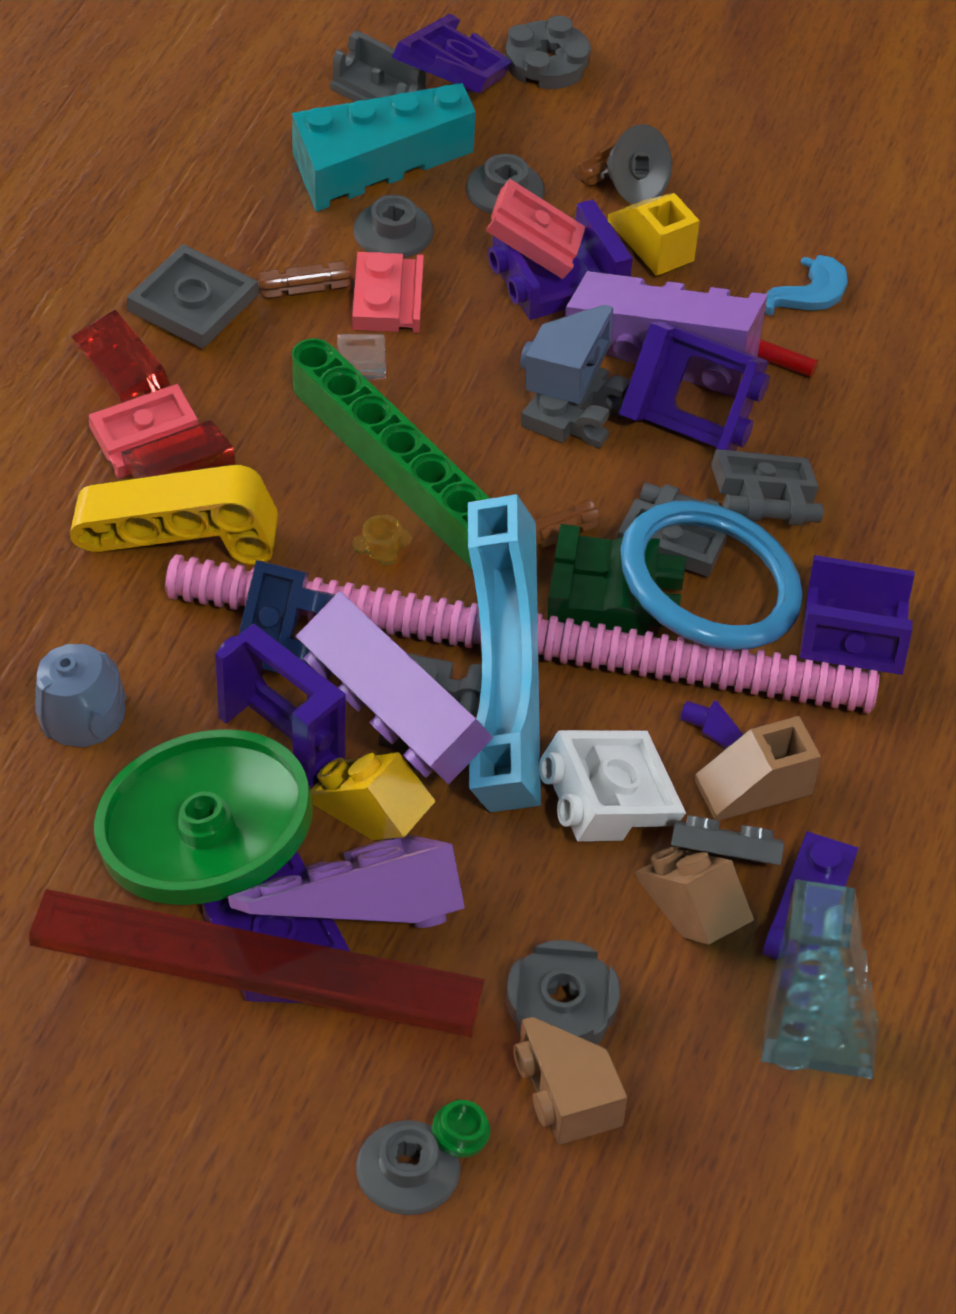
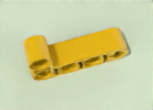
(179, 507)

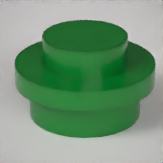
(461, 1128)

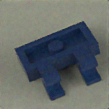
(276, 604)

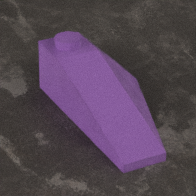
(382, 881)

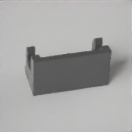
(372, 71)

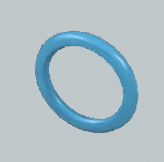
(685, 623)

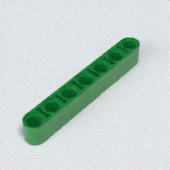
(385, 441)

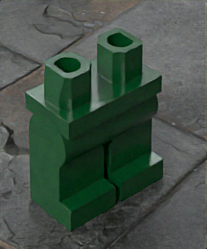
(592, 587)

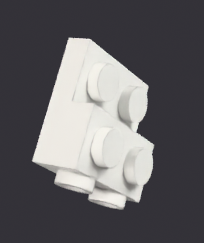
(609, 783)

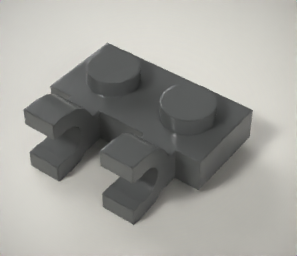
(560, 418)

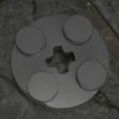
(529, 47)
(567, 965)

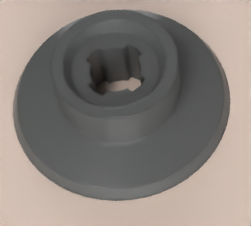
(640, 164)
(488, 179)
(393, 227)
(402, 1186)

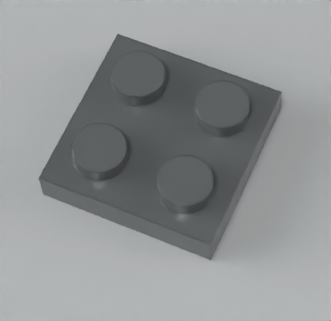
(192, 296)

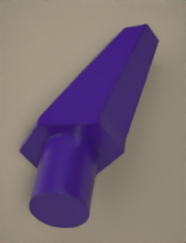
(715, 723)

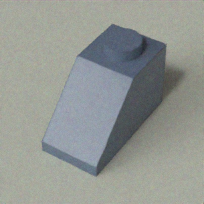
(568, 354)

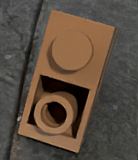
(761, 770)
(696, 893)
(572, 1081)

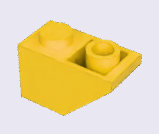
(659, 231)
(372, 794)

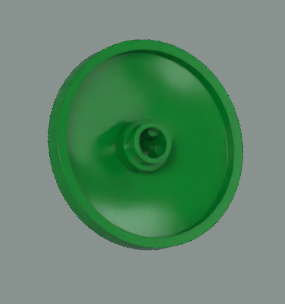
(203, 817)

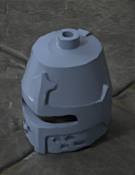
(79, 695)

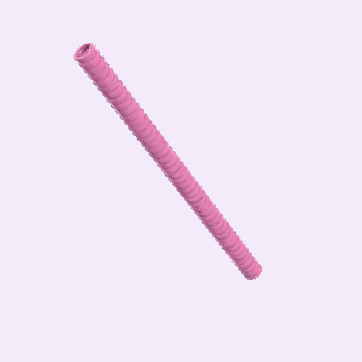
(559, 639)

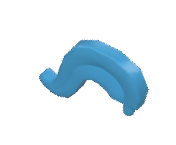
(826, 287)

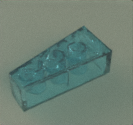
(820, 987)

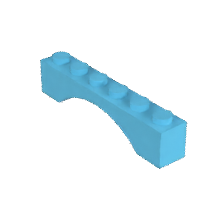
(506, 588)

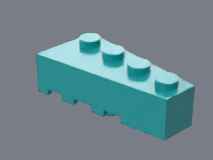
(380, 139)

